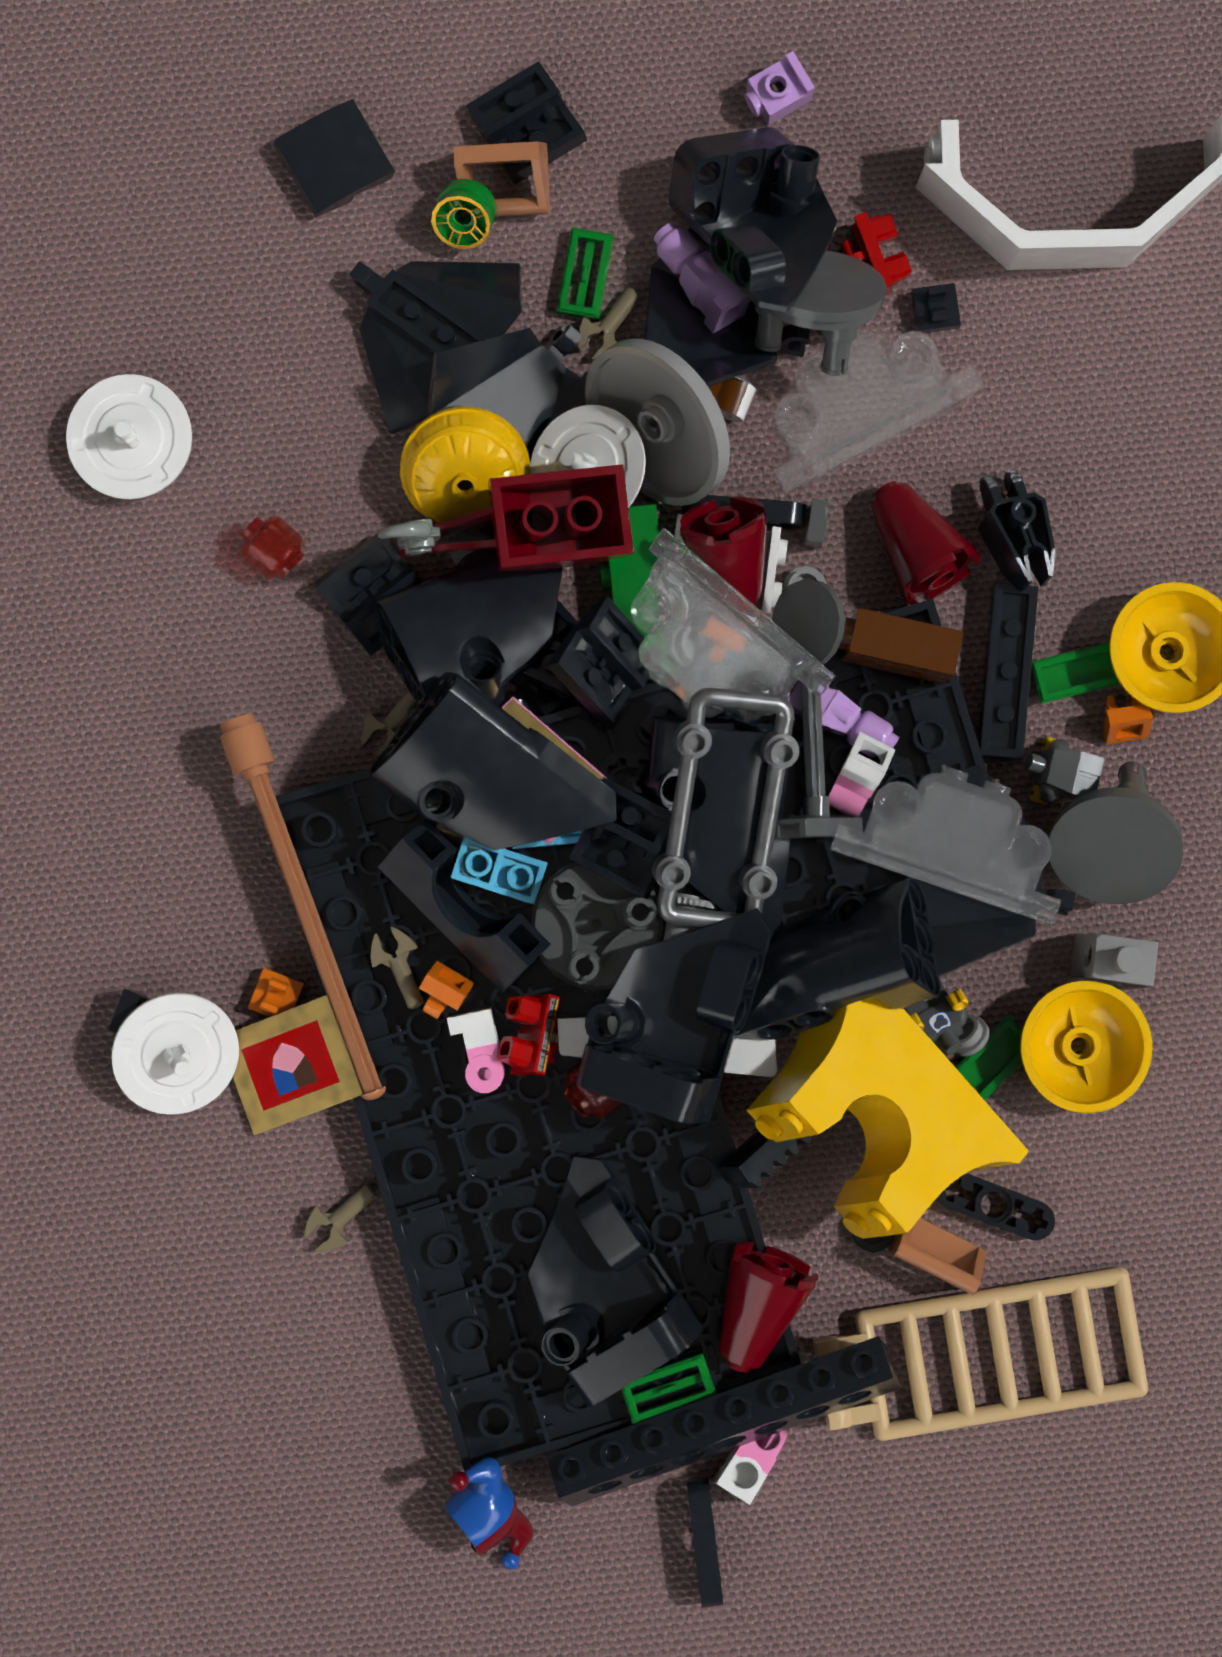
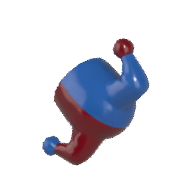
(488, 1511)

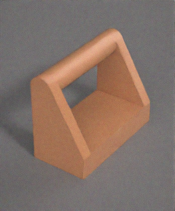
(504, 153)
(941, 1255)

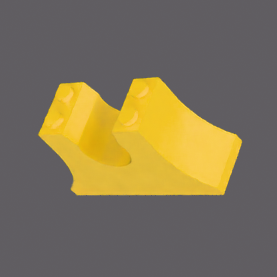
(913, 1105)

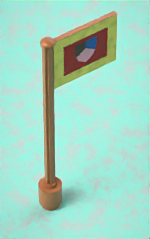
(315, 1050)

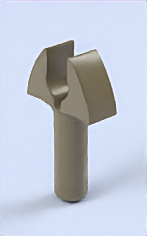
(610, 322)
(392, 721)
(399, 966)
(339, 1217)

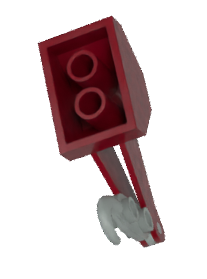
(538, 521)

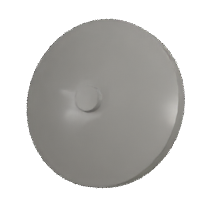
(672, 412)

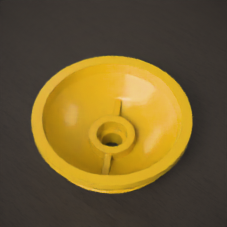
(454, 448)
(1177, 617)
(1114, 1052)

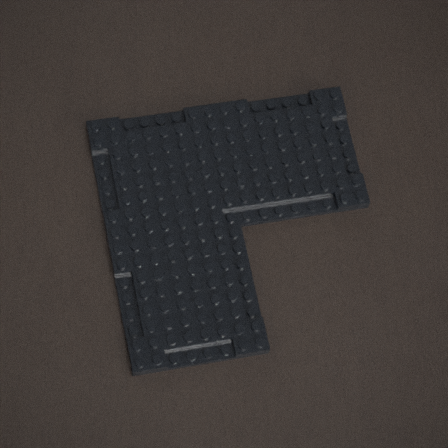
(482, 1172)

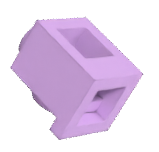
(776, 105)

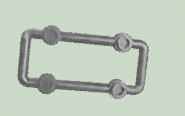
(694, 741)

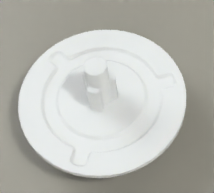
(129, 436)
(589, 439)
(175, 1053)

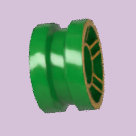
(457, 229)

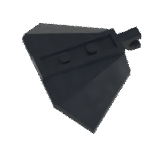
(425, 312)
(715, 356)
(510, 378)
(972, 929)

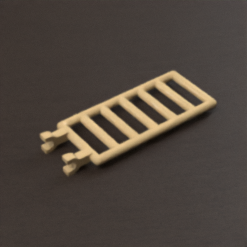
(1010, 1407)

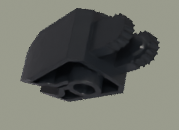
(1017, 531)

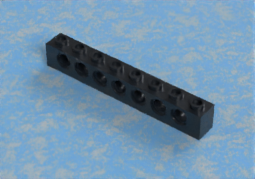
(723, 1421)

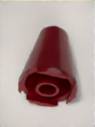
(730, 542)
(920, 543)
(761, 1302)

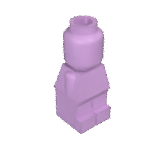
(700, 278)
(844, 717)

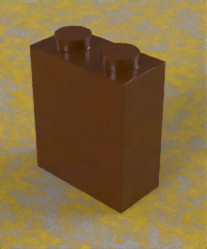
(901, 645)

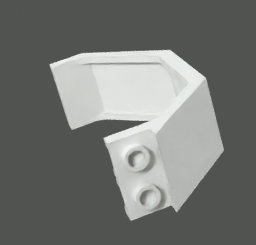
(1051, 249)

